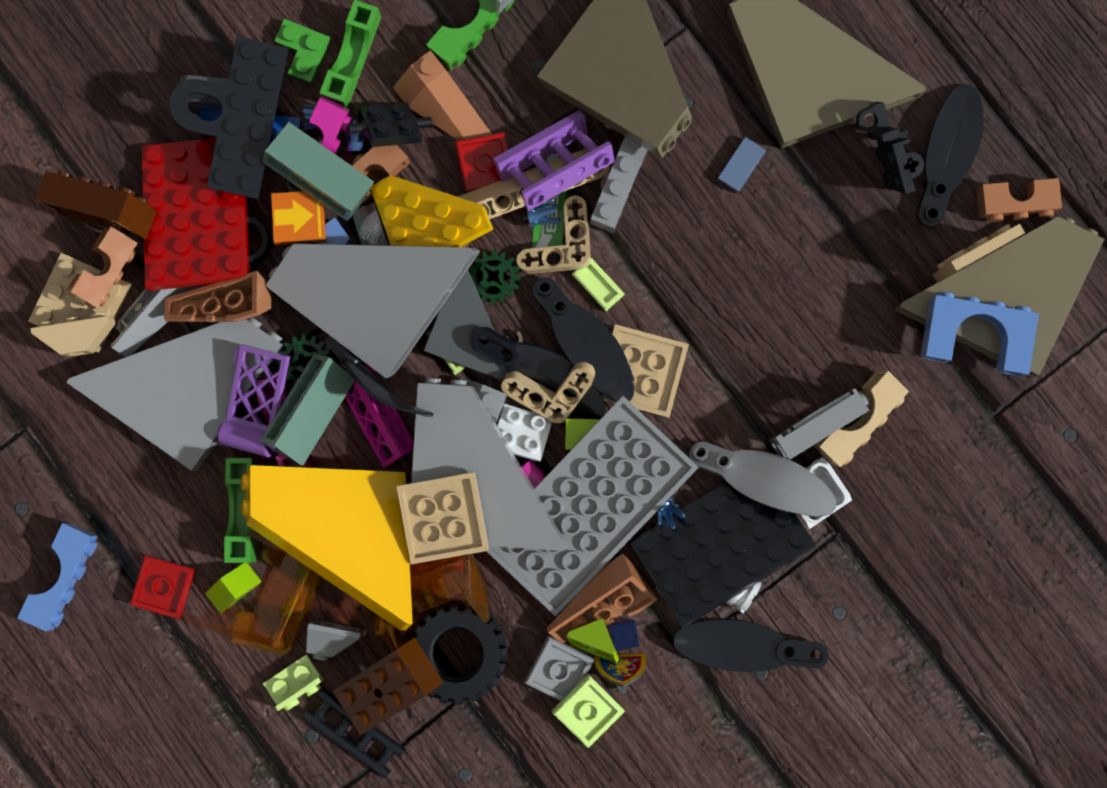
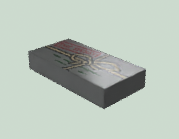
(370, 226)

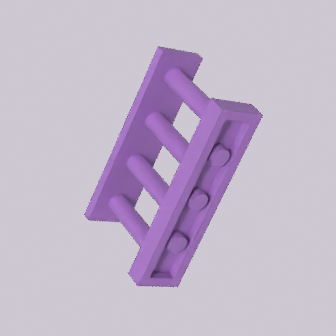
(546, 143)

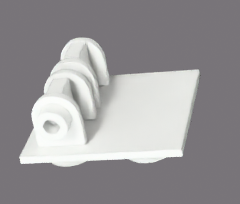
(524, 431)

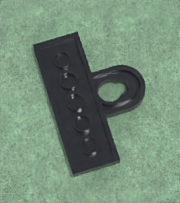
(245, 117)

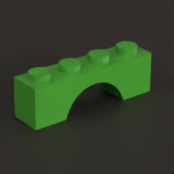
(358, 38)
(452, 44)
(238, 545)

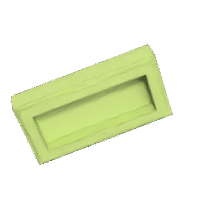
(598, 285)

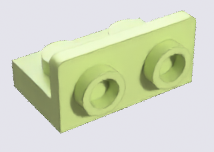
(293, 682)

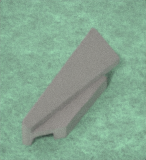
(143, 319)

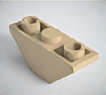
(75, 335)

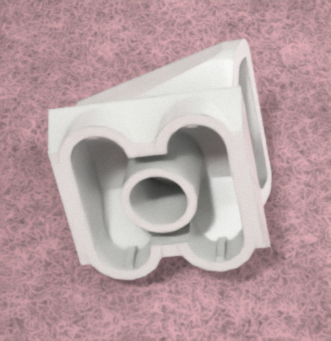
(826, 474)

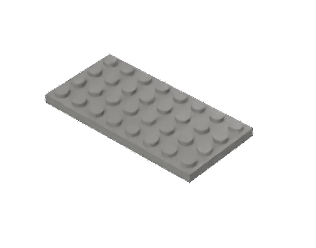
(598, 502)

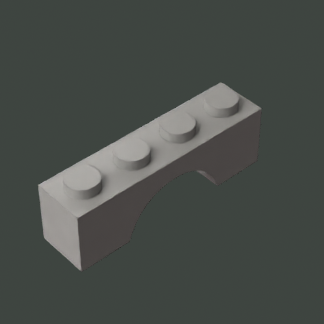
(618, 186)

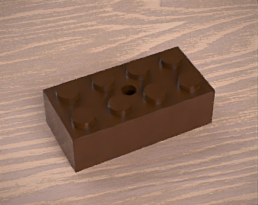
(96, 203)
(388, 686)

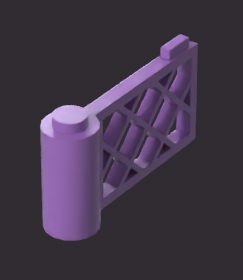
(242, 432)

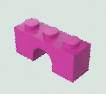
(331, 120)

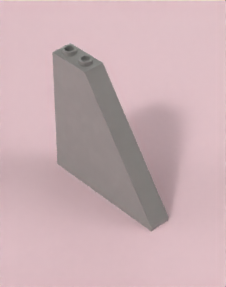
(371, 295)
(179, 388)
(467, 440)

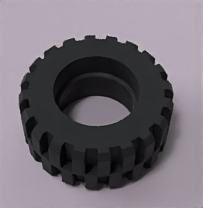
(492, 642)

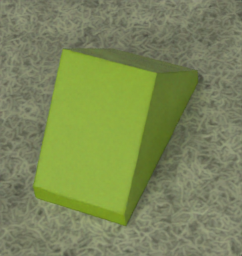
(233, 587)
(594, 640)

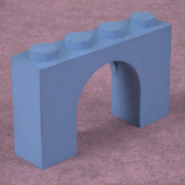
(1015, 327)

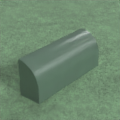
(317, 171)
(308, 409)

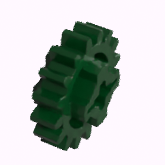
(501, 269)
(300, 352)

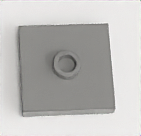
(558, 669)

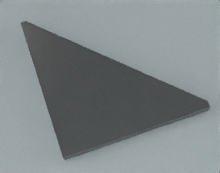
(454, 326)

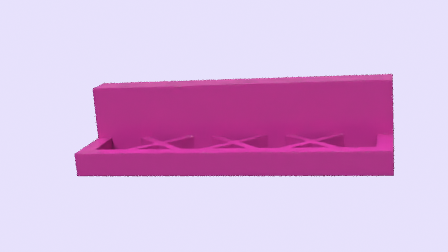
(390, 426)

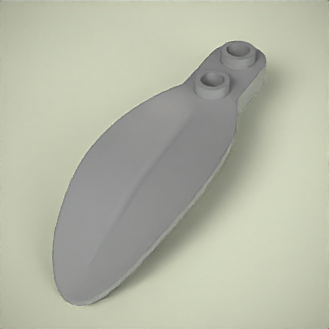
(768, 479)

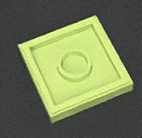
(588, 711)

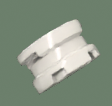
(745, 598)

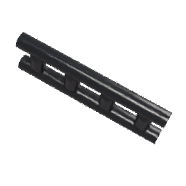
(357, 749)

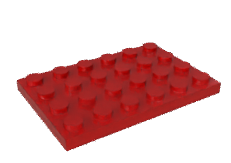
(196, 230)

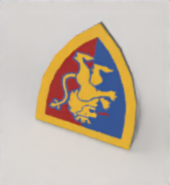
(623, 673)

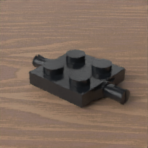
(389, 125)

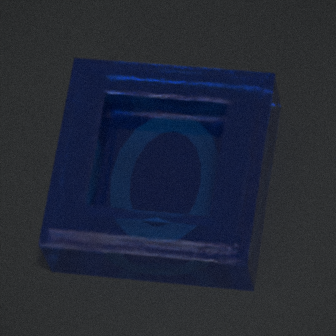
(624, 635)

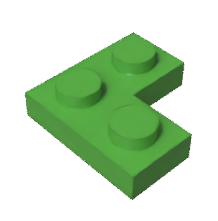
(309, 49)

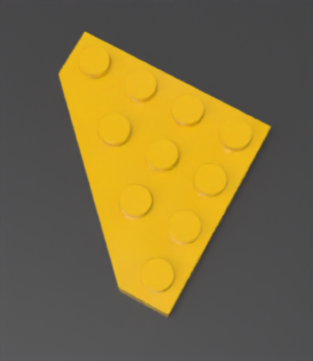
(427, 216)

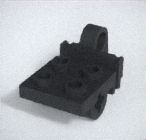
(898, 163)

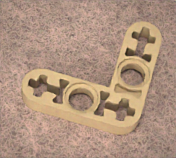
(565, 251)
(556, 399)

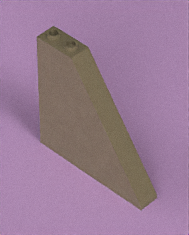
(811, 70)
(620, 74)
(1033, 271)

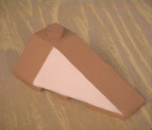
(434, 94)
(221, 301)
(609, 594)

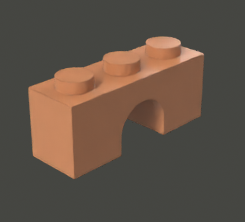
(385, 158)
(996, 201)
(116, 251)

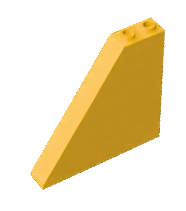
(338, 526)

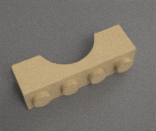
(883, 395)

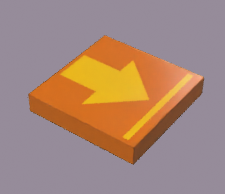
(297, 218)

